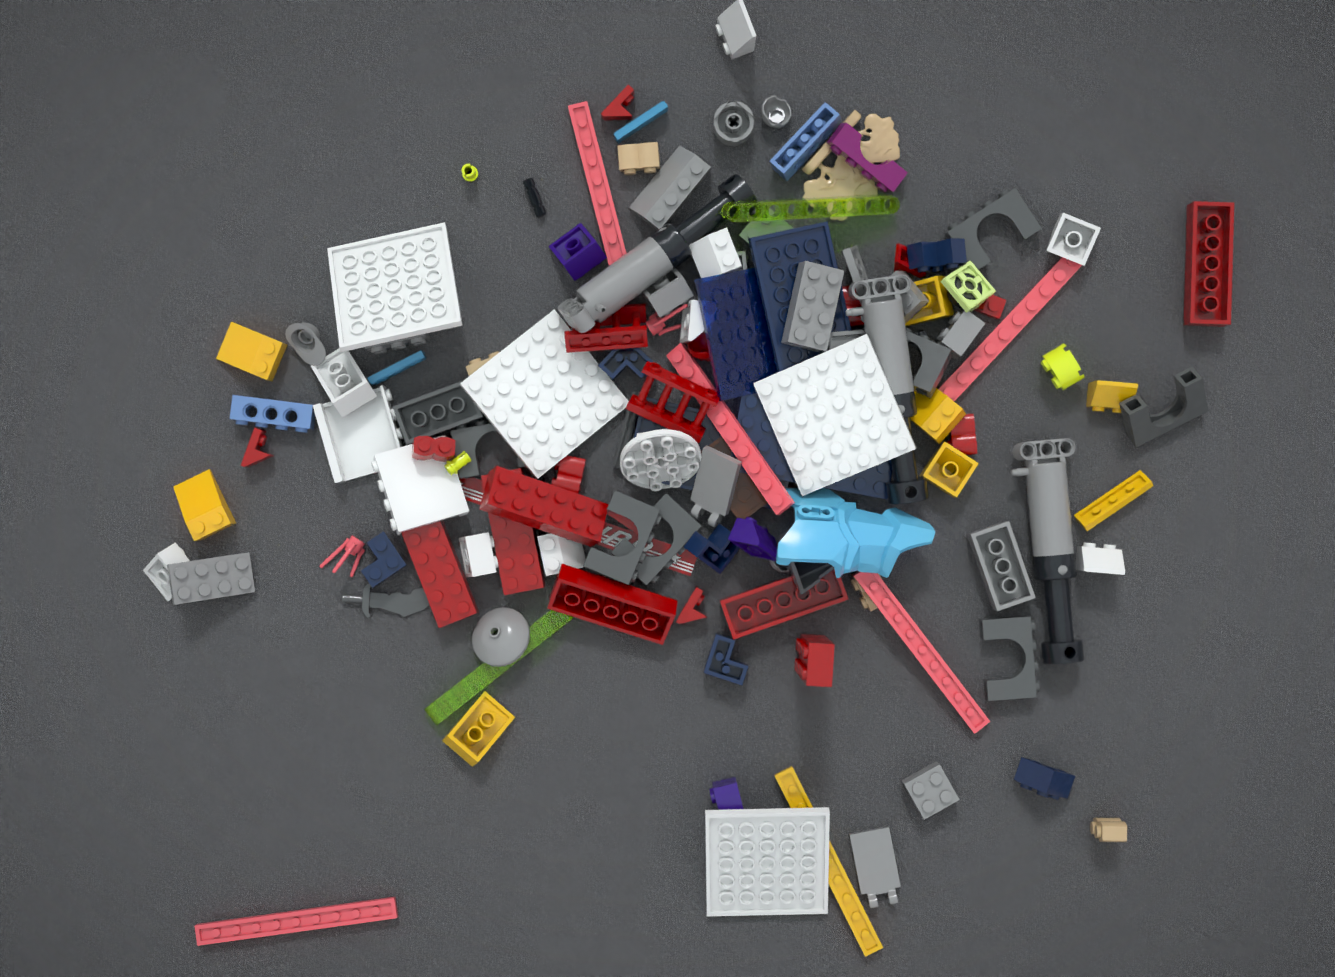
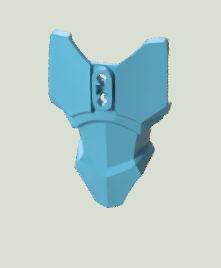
(848, 537)

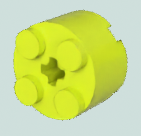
(1062, 367)

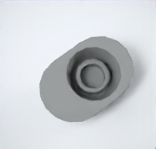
(306, 342)

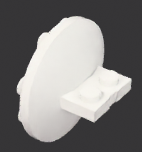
(659, 458)

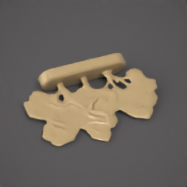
(848, 180)

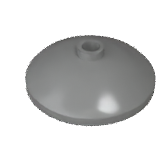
(508, 643)

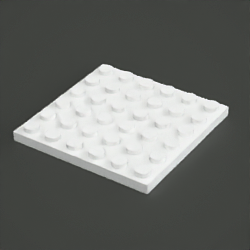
(394, 287)
(543, 396)
(834, 415)
(767, 861)

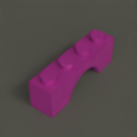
(847, 143)

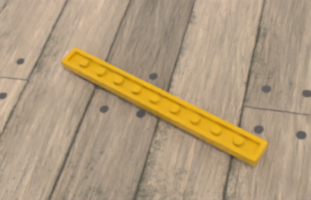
(837, 878)

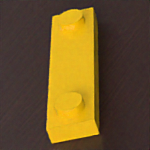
(1113, 500)

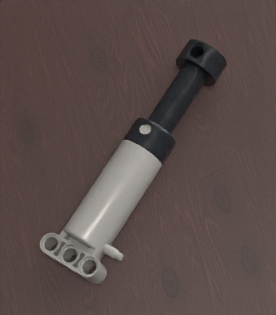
(649, 260)
(887, 332)
(1052, 541)

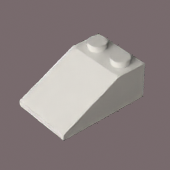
(736, 30)
(344, 382)

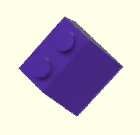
(578, 251)
(753, 539)
(726, 794)

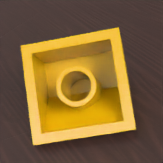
(1109, 394)
(949, 469)

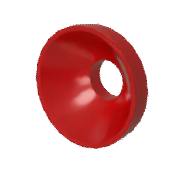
(698, 347)

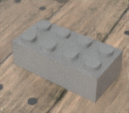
(812, 306)
(1001, 565)

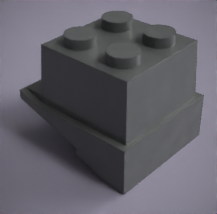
(806, 573)

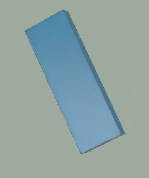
(640, 122)
(397, 368)

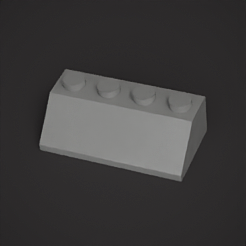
(670, 188)

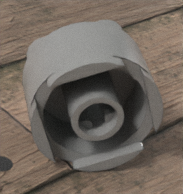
(733, 112)

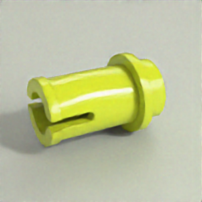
(472, 176)
(457, 463)

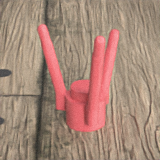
(657, 323)
(352, 546)

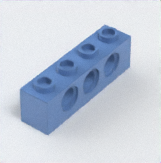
(805, 141)
(241, 405)

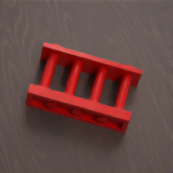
(612, 338)
(666, 418)

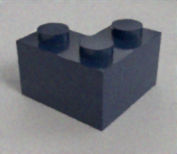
(937, 255)
(619, 359)
(714, 551)
(387, 562)
(719, 661)
(1045, 779)

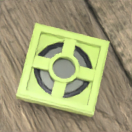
(967, 287)

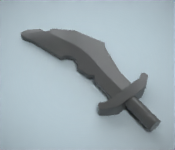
(395, 602)

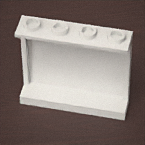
(358, 436)
(417, 489)

